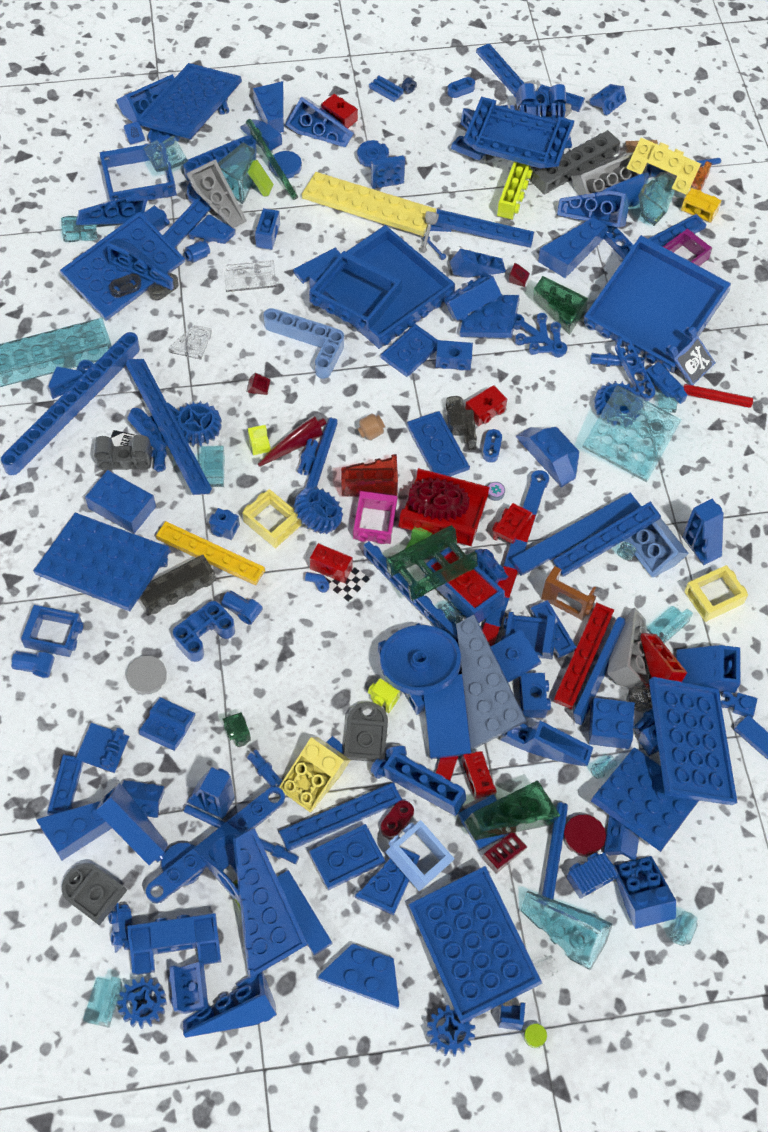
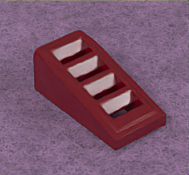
(498, 866)

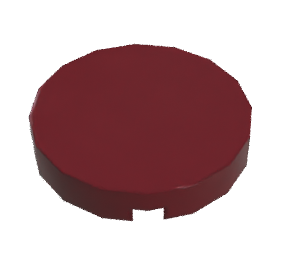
(584, 835)

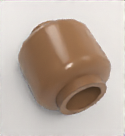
(371, 426)

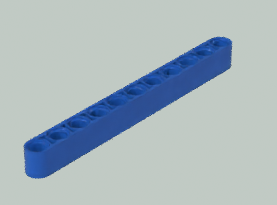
(70, 404)

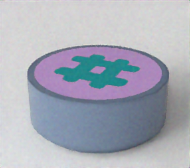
(496, 491)

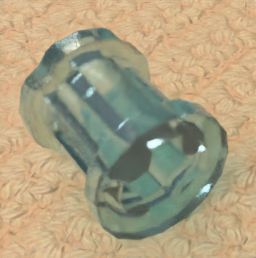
(451, 613)

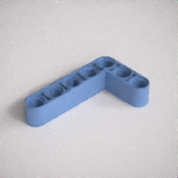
(310, 332)

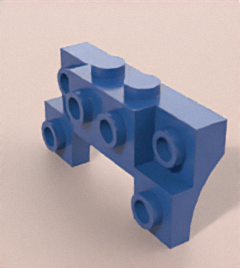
(173, 936)

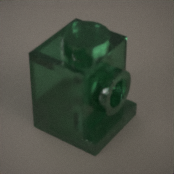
(237, 729)

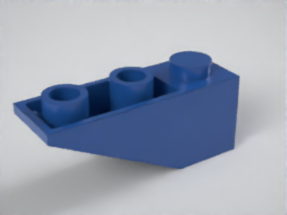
(471, 264)

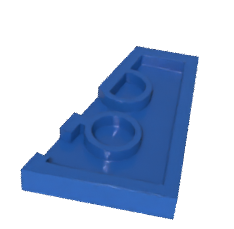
(387, 886)

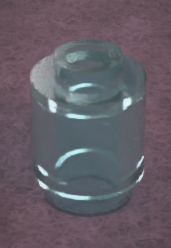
(684, 928)

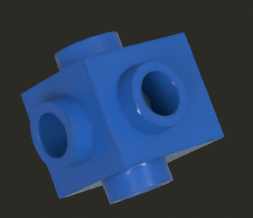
(224, 523)

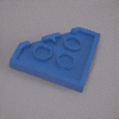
(493, 320)

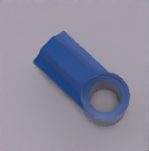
(245, 609)
(39, 664)

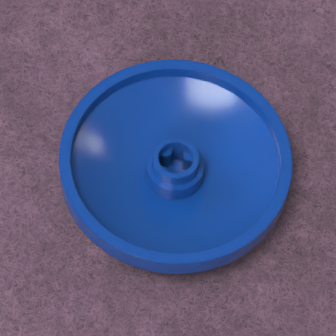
(420, 660)

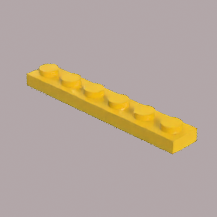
(215, 555)

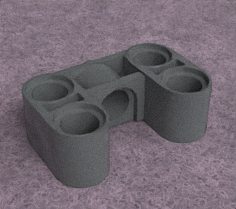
(111, 457)

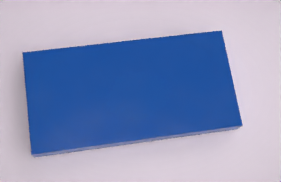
(437, 444)
(448, 721)

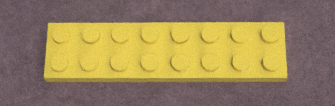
(367, 203)

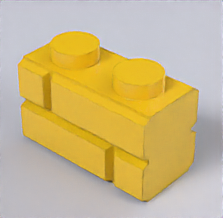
(701, 204)

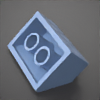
(657, 548)

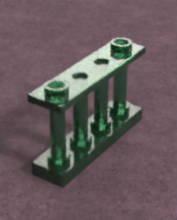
(430, 547)

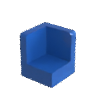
(512, 1016)

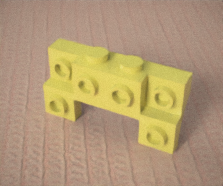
(667, 160)

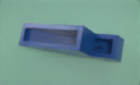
(549, 743)

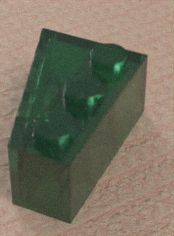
(560, 302)

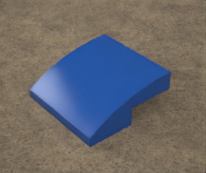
(167, 724)

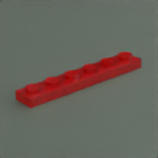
(583, 656)

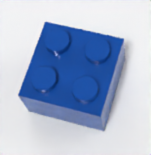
(611, 723)

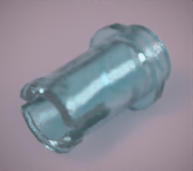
(599, 770)

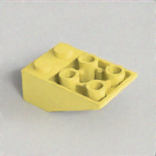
(314, 773)

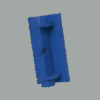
(119, 919)

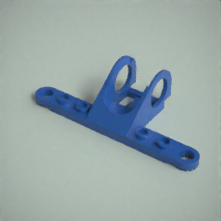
(216, 850)

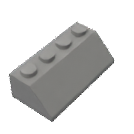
(603, 175)

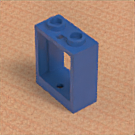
(34, 623)

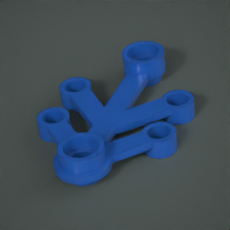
(556, 347)

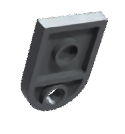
(366, 735)
(94, 893)

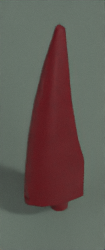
(296, 439)

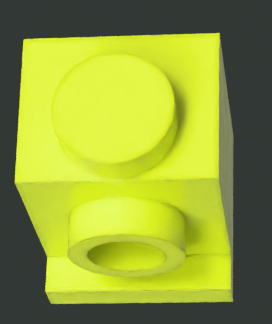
(384, 694)

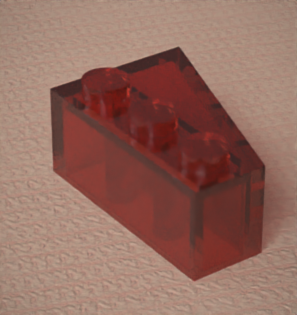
(373, 477)

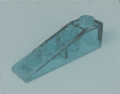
(656, 198)
(573, 929)

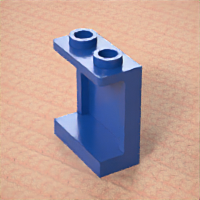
(538, 631)

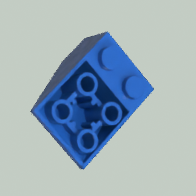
(712, 666)
(645, 892)

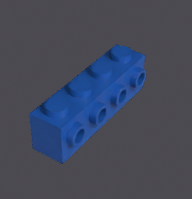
(425, 783)

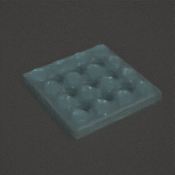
(635, 445)

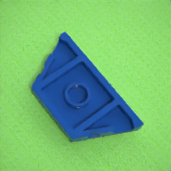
(364, 974)

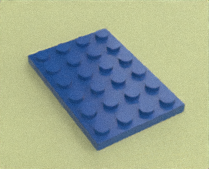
(189, 100)
(93, 273)
(102, 561)
(692, 742)
(474, 944)

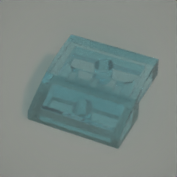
(165, 154)

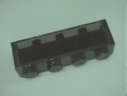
(176, 585)

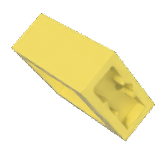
(284, 530)
(702, 603)

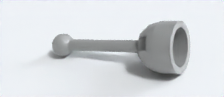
(430, 218)

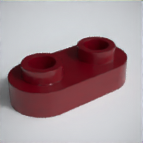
(397, 818)

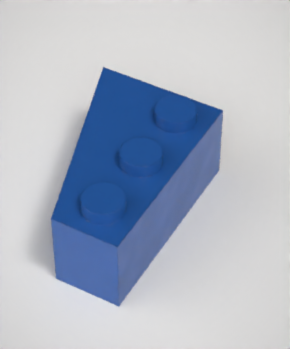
(213, 793)

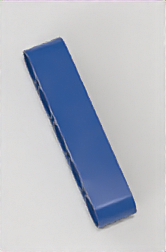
(217, 153)

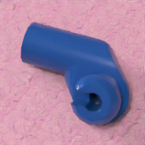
(319, 580)

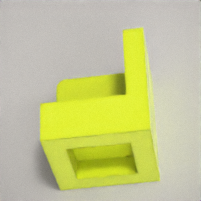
(259, 440)

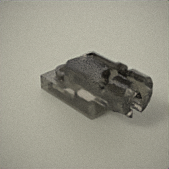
(461, 421)

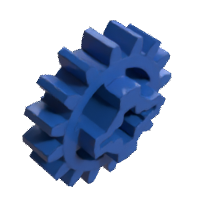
(138, 1011)
(442, 1033)

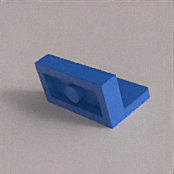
(620, 840)

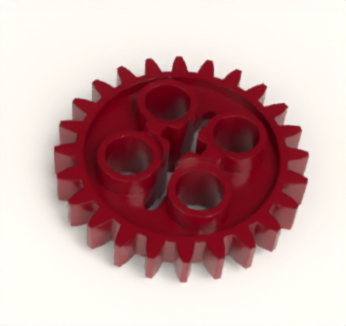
(438, 499)

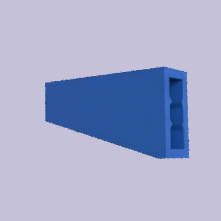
(132, 824)

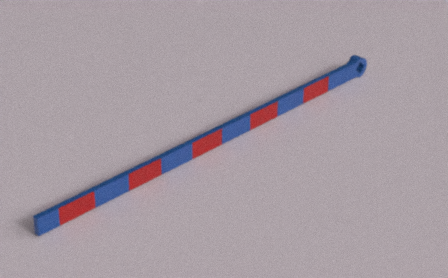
(493, 622)

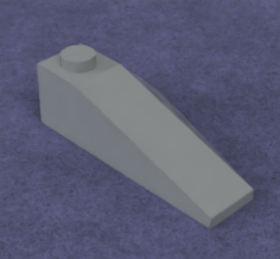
(214, 189)
(628, 660)

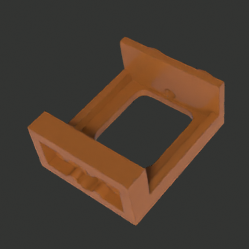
(554, 586)

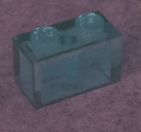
(213, 464)

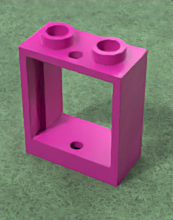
(378, 502)

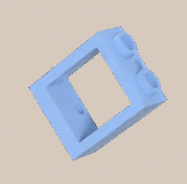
(406, 865)

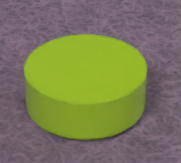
(535, 1035)

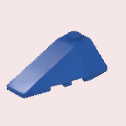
(137, 101)
(315, 122)
(606, 206)
(113, 211)
(243, 1007)

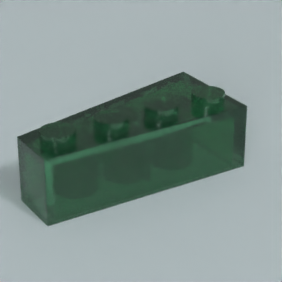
(514, 813)

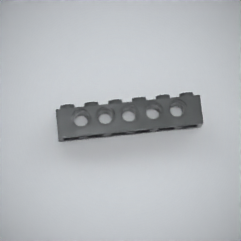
(577, 160)

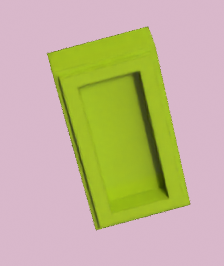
(260, 178)

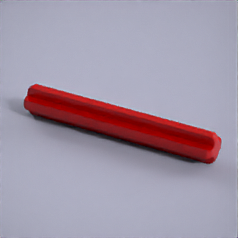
(720, 396)

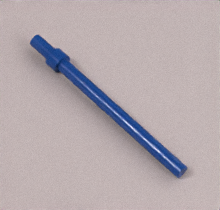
(277, 851)

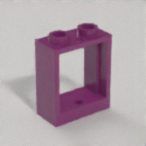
(688, 240)

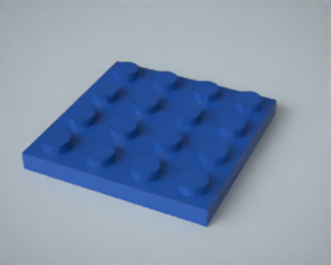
(638, 800)

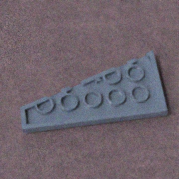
(488, 695)

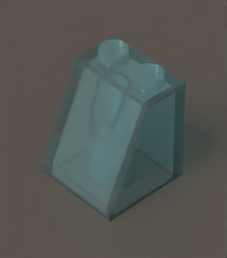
(235, 170)

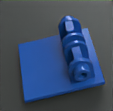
(102, 747)

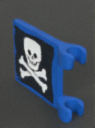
(693, 358)

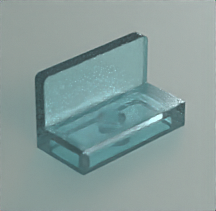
(669, 623)
(103, 1001)

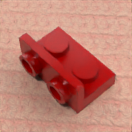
(511, 524)

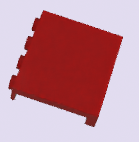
(465, 526)

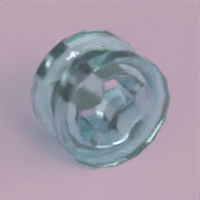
(626, 551)

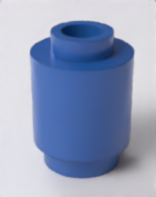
(197, 251)

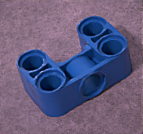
(528, 95)
(198, 624)

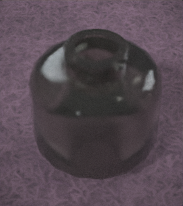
(641, 697)

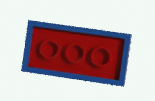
(471, 592)

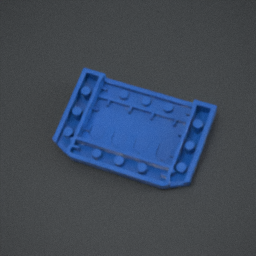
(518, 135)

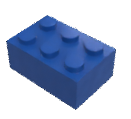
(120, 501)

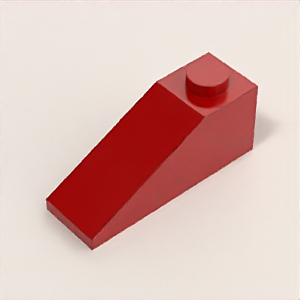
(660, 659)

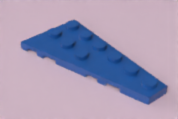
(267, 918)

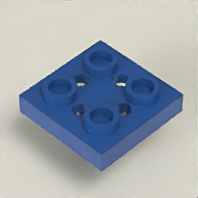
(387, 171)

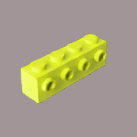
(513, 190)

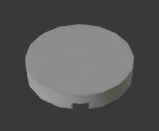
(146, 674)

